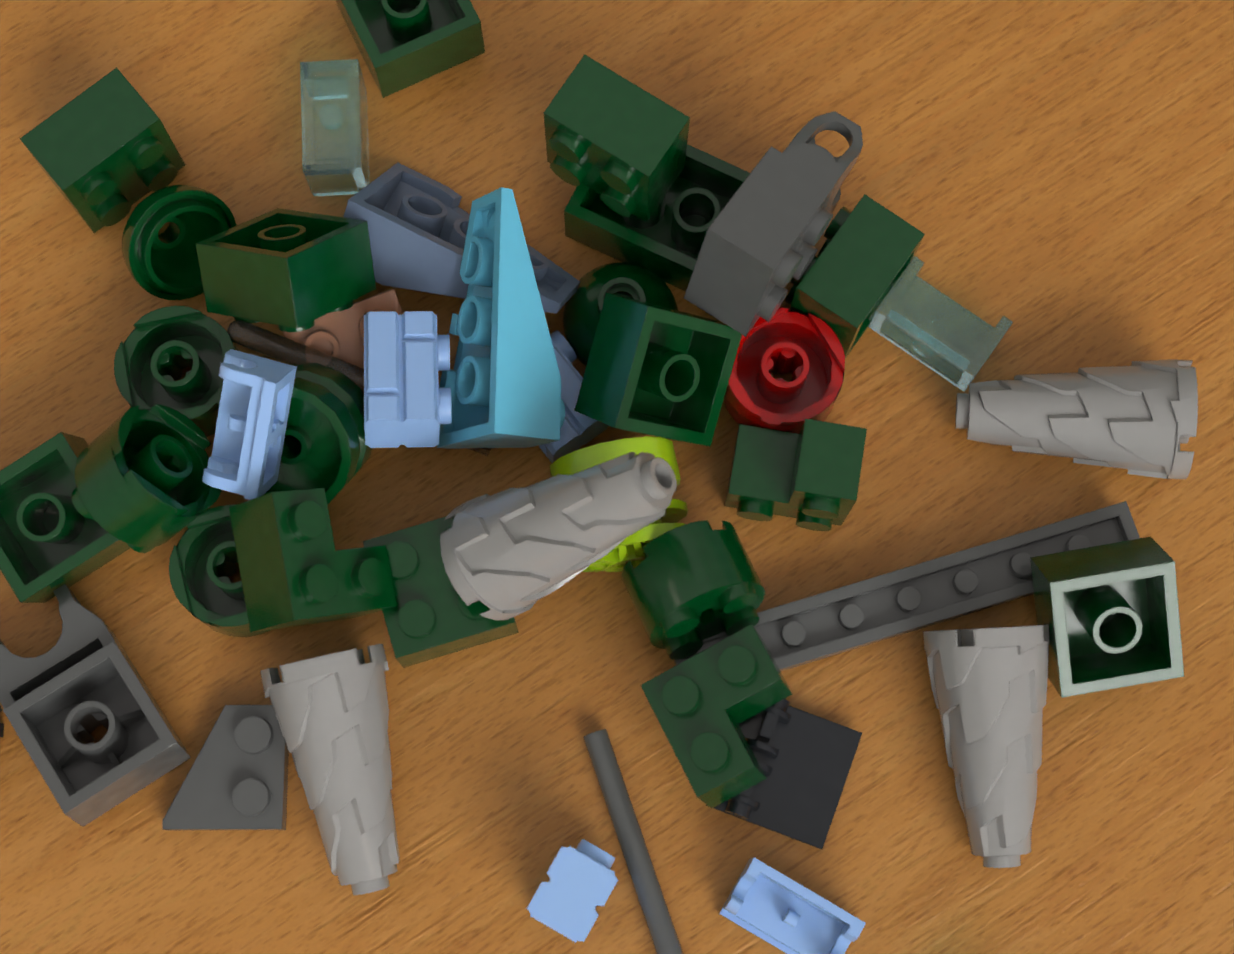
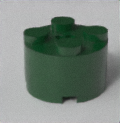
(159, 350)
(145, 477)
(201, 572)
(694, 587)

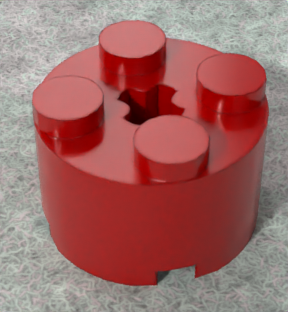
(793, 345)

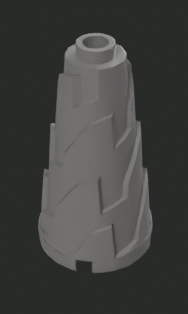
(1095, 416)
(541, 536)
(991, 716)
(337, 732)

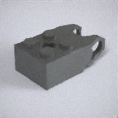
(772, 226)
(70, 693)

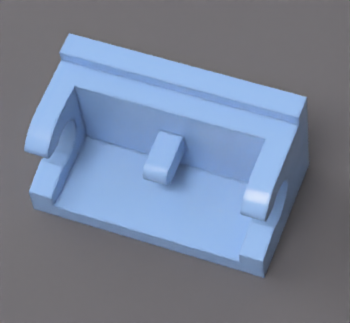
(250, 424)
(788, 913)

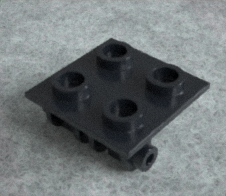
(804, 771)

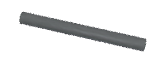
(632, 843)

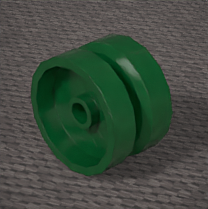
(323, 432)

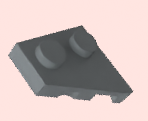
(236, 776)

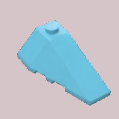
(505, 360)

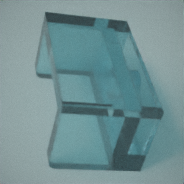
(334, 127)
(936, 328)

